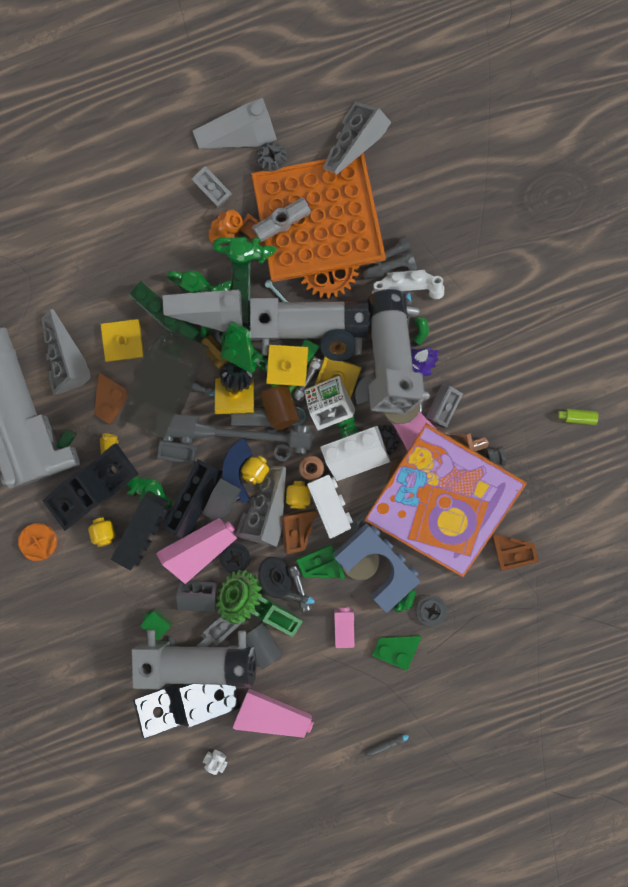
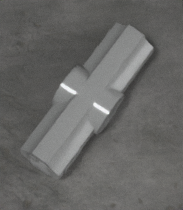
(271, 226)

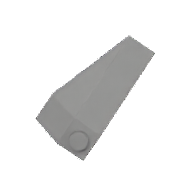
(240, 128)
(361, 130)
(206, 308)

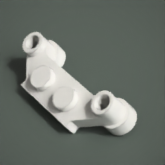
(412, 281)

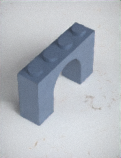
(401, 578)

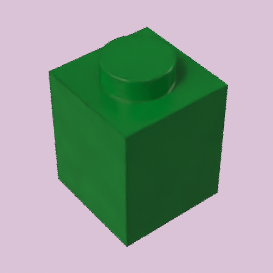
(156, 621)

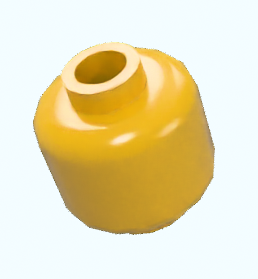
(254, 469)
(298, 495)
(101, 532)

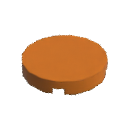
(37, 541)

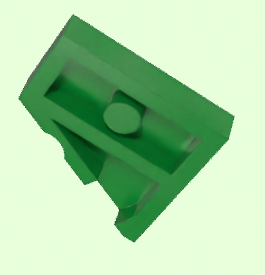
(238, 347)
(320, 564)
(397, 650)

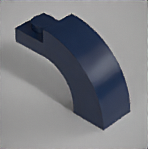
(232, 466)

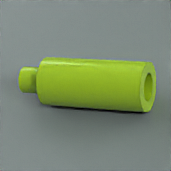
(579, 416)

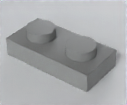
(211, 187)

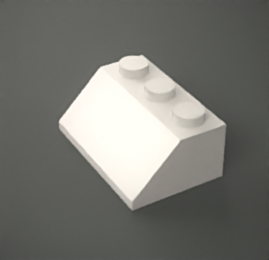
(355, 453)
(330, 505)

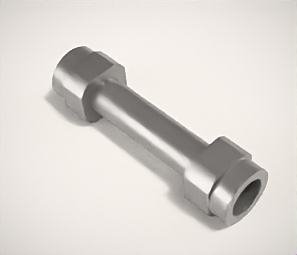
(315, 363)
(294, 571)

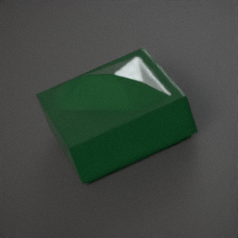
(66, 438)

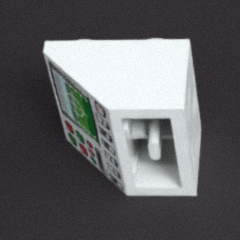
(329, 403)

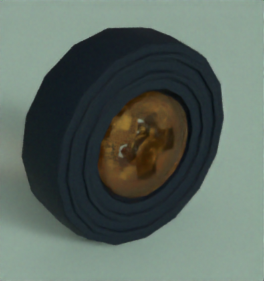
(330, 341)

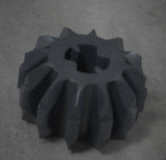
(235, 378)

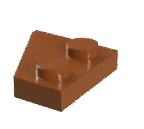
(109, 399)
(297, 529)
(514, 552)

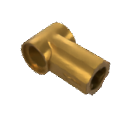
(214, 352)

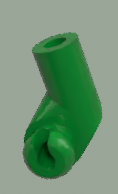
(423, 330)
(406, 602)

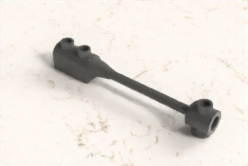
(188, 428)

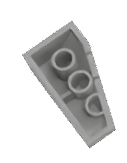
(66, 361)
(263, 519)

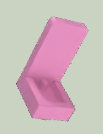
(344, 627)

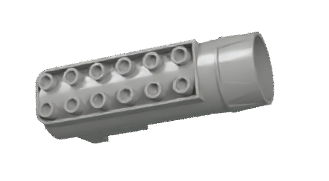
(26, 438)

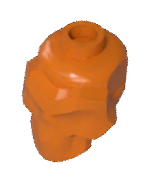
(226, 225)

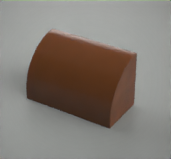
(279, 407)

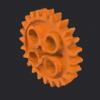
(328, 288)

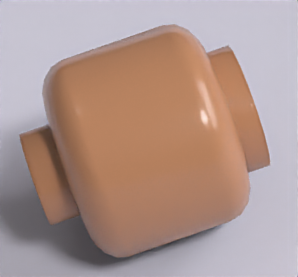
(308, 474)

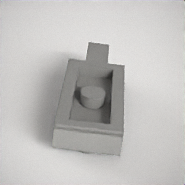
(217, 632)

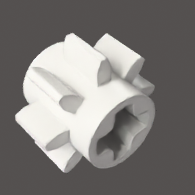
(215, 762)

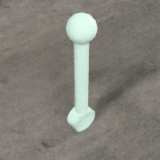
(269, 284)

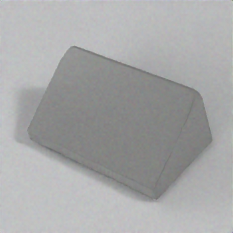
(444, 405)

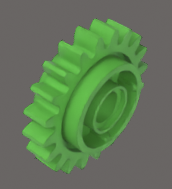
(238, 597)

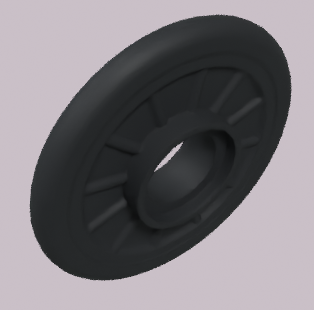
(265, 574)

